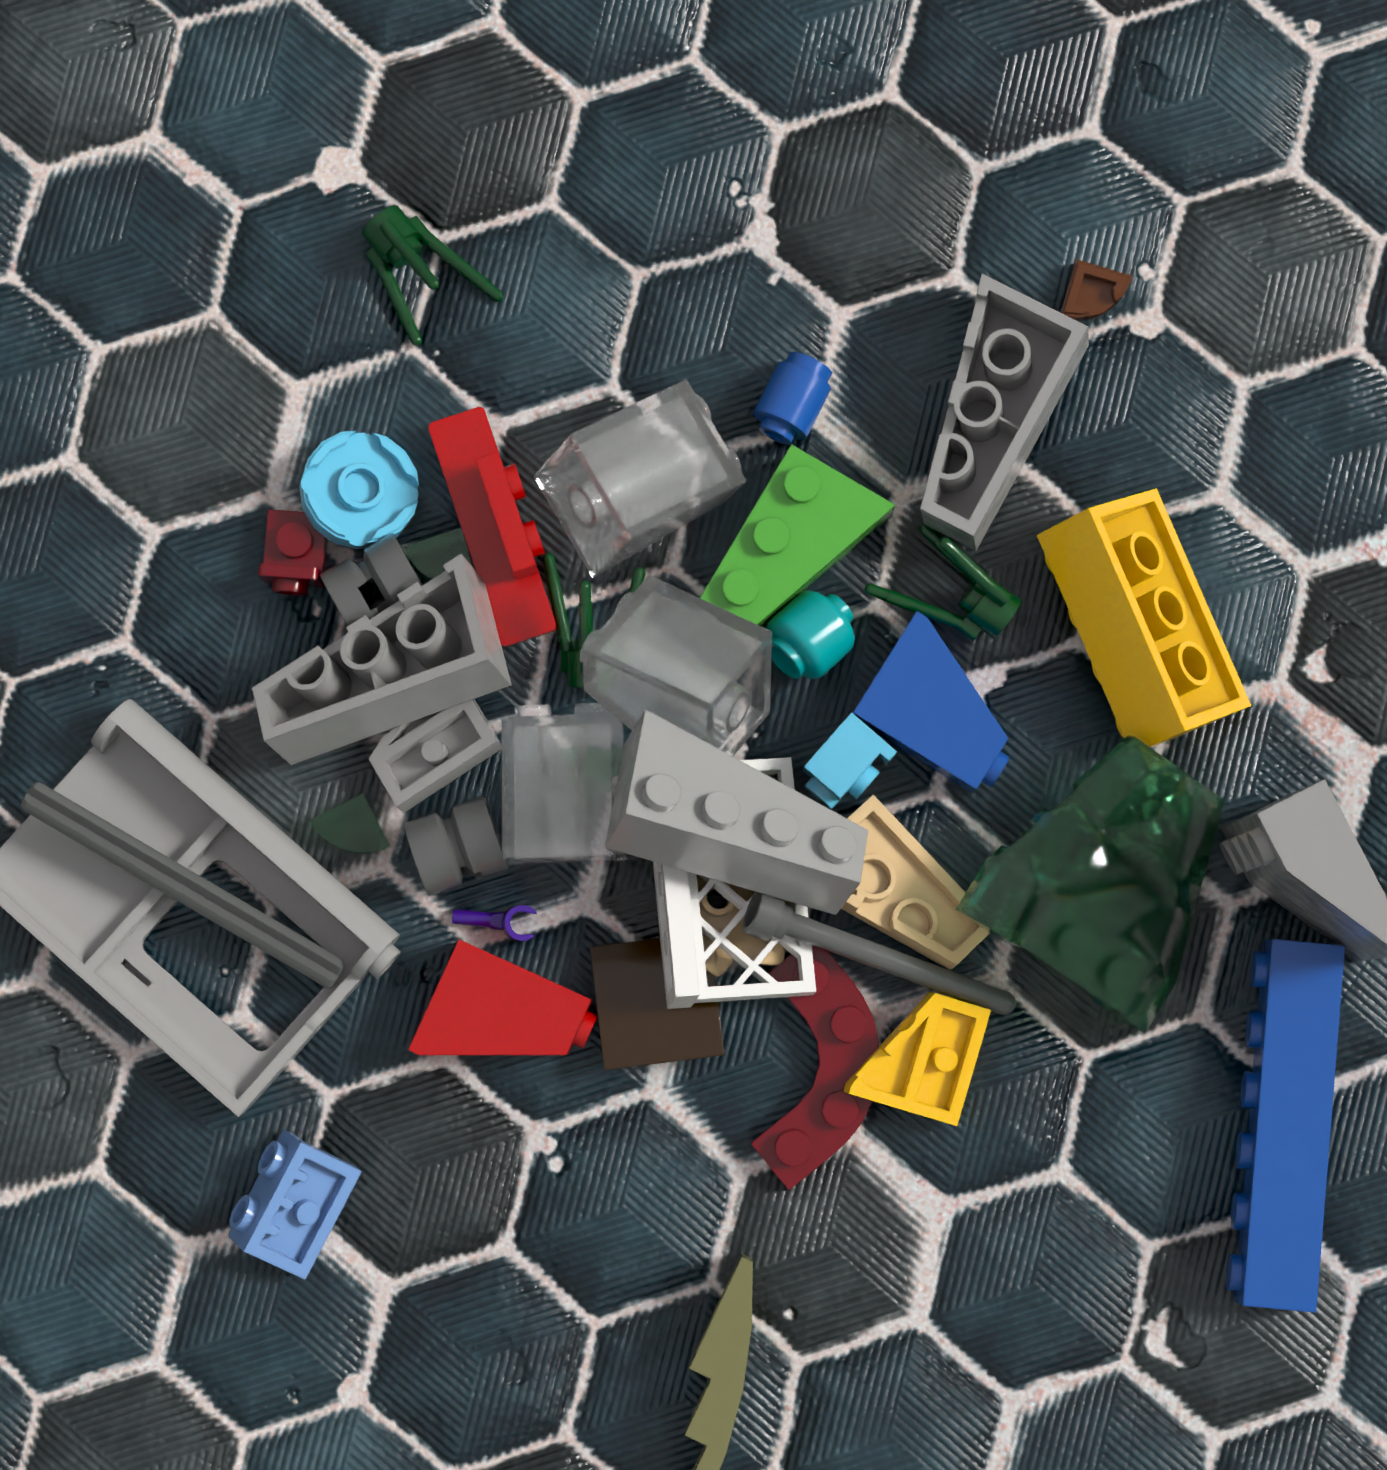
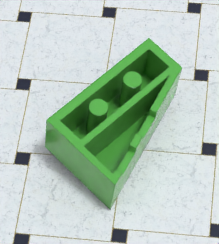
(793, 536)

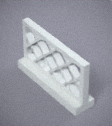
(683, 928)

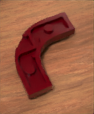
(844, 1042)

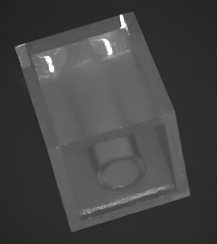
(639, 476)
(681, 664)
(559, 784)

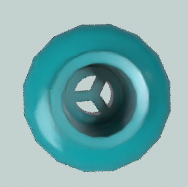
(811, 634)

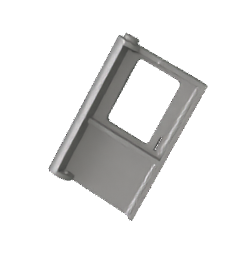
(101, 914)

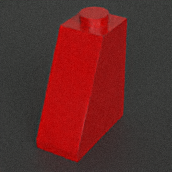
(500, 1010)

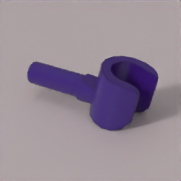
(493, 920)

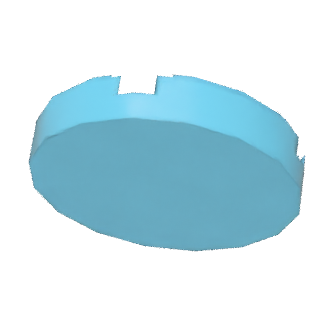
(359, 489)

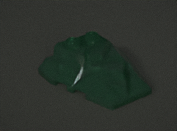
(1107, 880)

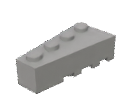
(1003, 394)
(387, 670)
(728, 821)

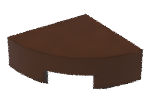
(1093, 291)

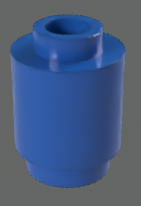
(793, 398)

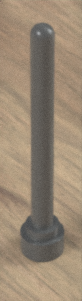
(774, 918)

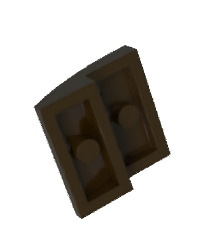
(634, 1010)

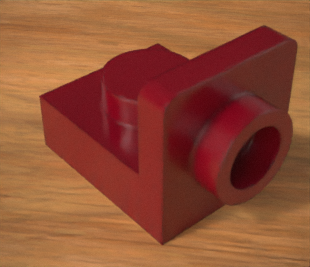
(292, 553)

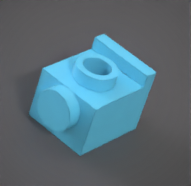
(846, 762)

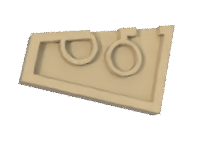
(909, 892)

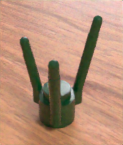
(397, 242)
(985, 602)
(571, 655)

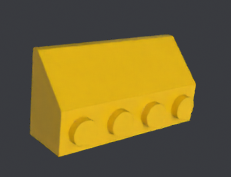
(1143, 619)

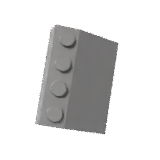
(1312, 867)

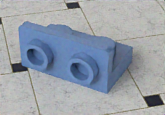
(292, 1204)

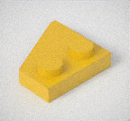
(926, 1060)

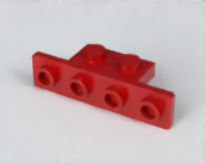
(492, 526)

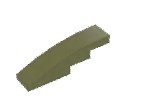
(723, 1360)

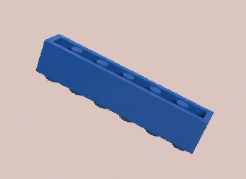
(1287, 1125)

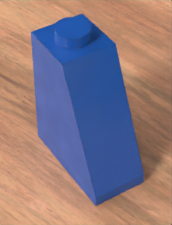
(933, 710)

